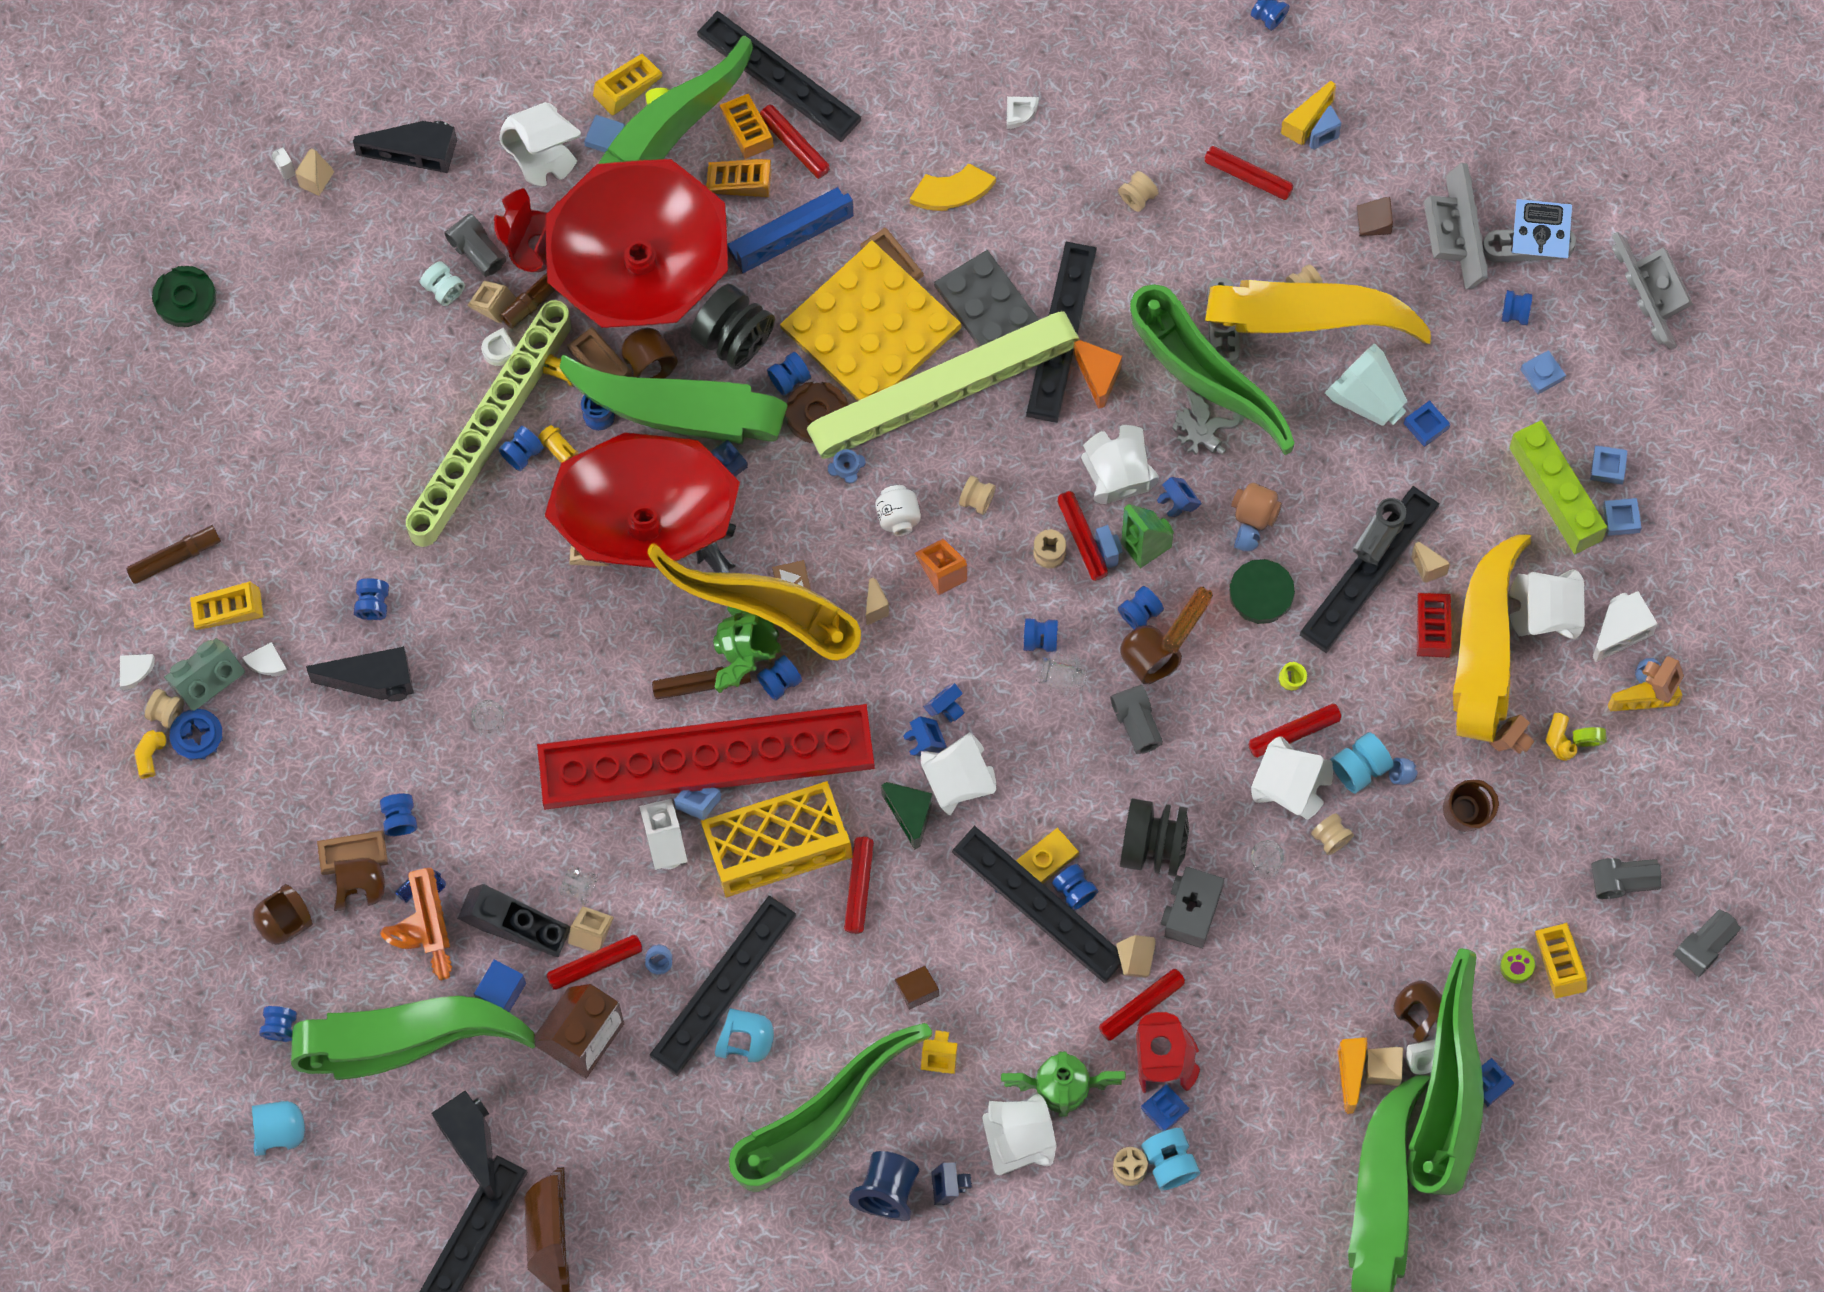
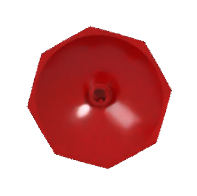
(636, 243)
(642, 494)

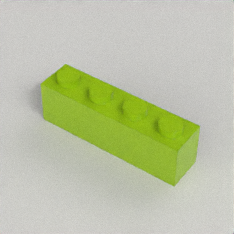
(1558, 487)

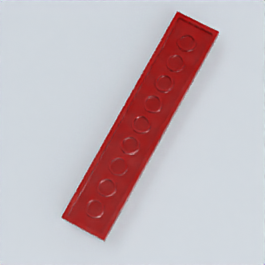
(705, 756)

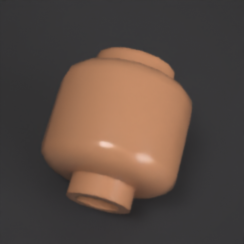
(1256, 506)

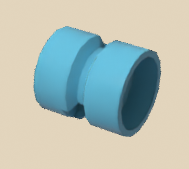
(1365, 760)
(1176, 1169)

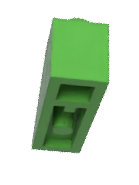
(1145, 534)

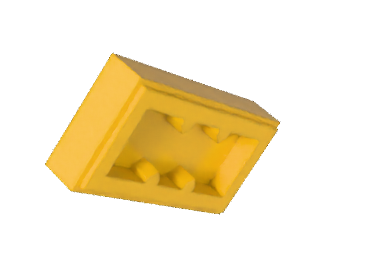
(1048, 856)

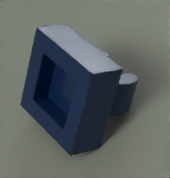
(730, 457)
(948, 1183)

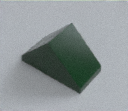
(910, 809)

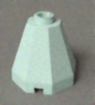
(1370, 388)

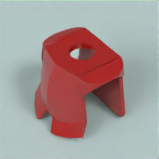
(518, 227)
(1177, 1063)

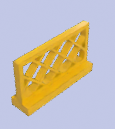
(784, 863)

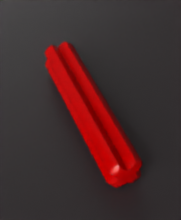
(794, 141)
(1248, 172)
(1082, 535)
(1297, 729)
(859, 885)
(594, 962)
(1142, 1004)

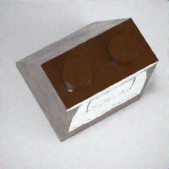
(580, 1028)

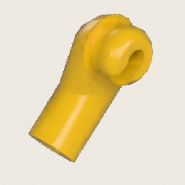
(1558, 741)
(143, 753)

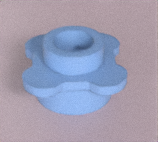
(850, 457)

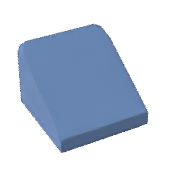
(1326, 129)

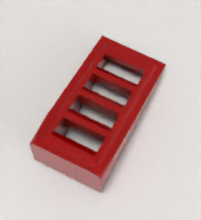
(1429, 648)

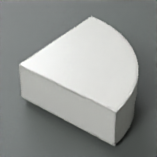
(1020, 109)
(283, 163)
(265, 661)
(134, 669)

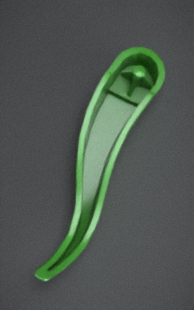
(671, 115)
(1195, 362)
(682, 406)
(392, 1037)
(1454, 1101)
(803, 1134)
(1382, 1207)

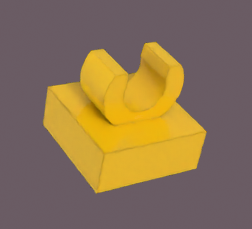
(939, 1054)

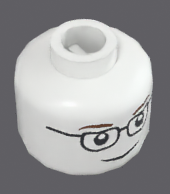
(898, 510)

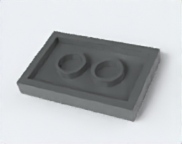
(984, 299)

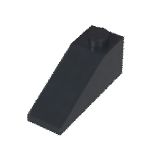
(414, 144)
(373, 674)
(468, 1133)

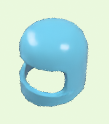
(756, 1026)
(277, 1126)

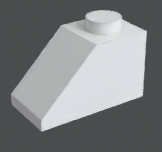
(1624, 625)
(663, 834)

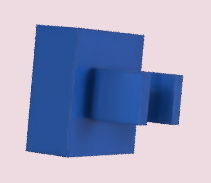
(1426, 423)
(1181, 494)
(945, 703)
(927, 734)
(1495, 1081)
(1165, 1108)

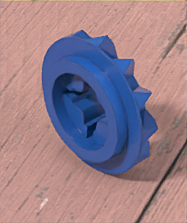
(182, 729)

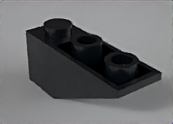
(513, 920)

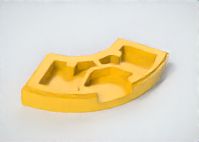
(952, 191)

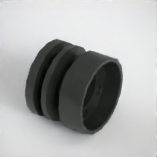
(732, 326)
(1154, 837)

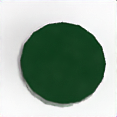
(187, 305)
(1261, 591)

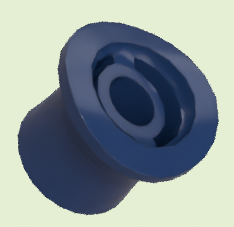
(886, 1186)

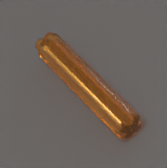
(1186, 620)

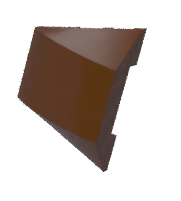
(547, 1231)

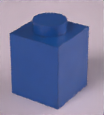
(501, 985)

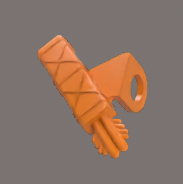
(425, 924)

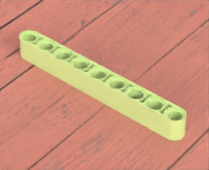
(943, 385)
(488, 437)

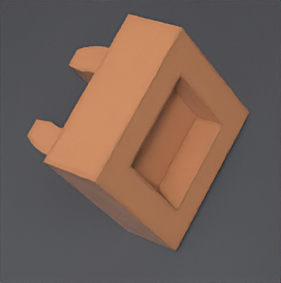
(1664, 678)
(1513, 736)

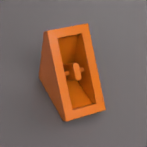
(1098, 368)
(943, 566)

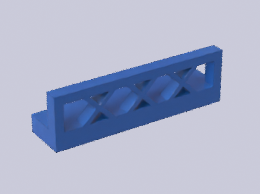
(791, 229)

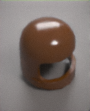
(644, 348)
(1143, 649)
(1469, 799)
(358, 874)
(281, 916)
(1416, 993)

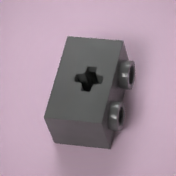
(1187, 925)

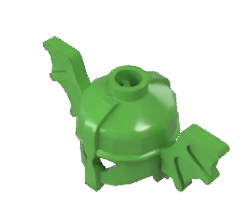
(743, 641)
(1063, 1095)

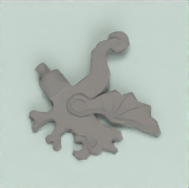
(1202, 430)

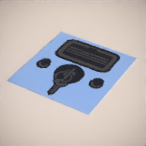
(1542, 228)

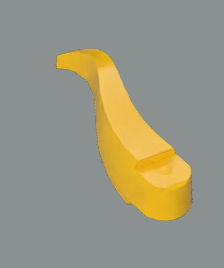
(1309, 307)
(784, 603)
(1484, 652)

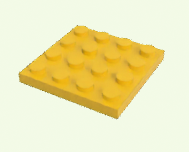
(870, 324)

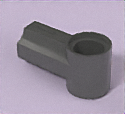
(473, 242)
(1380, 532)
(1135, 713)
(1618, 878)
(1702, 948)

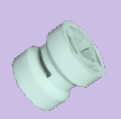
(442, 283)

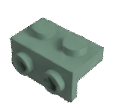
(204, 673)

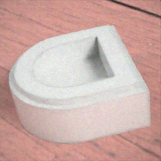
(497, 348)
(1420, 1057)

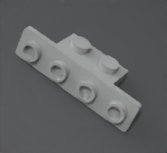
(1455, 227)
(1658, 286)

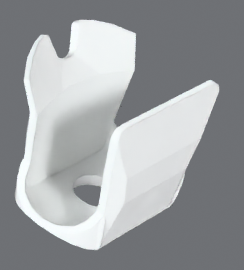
(537, 140)
(1119, 465)
(1549, 604)
(958, 773)
(1291, 778)
(1019, 1134)

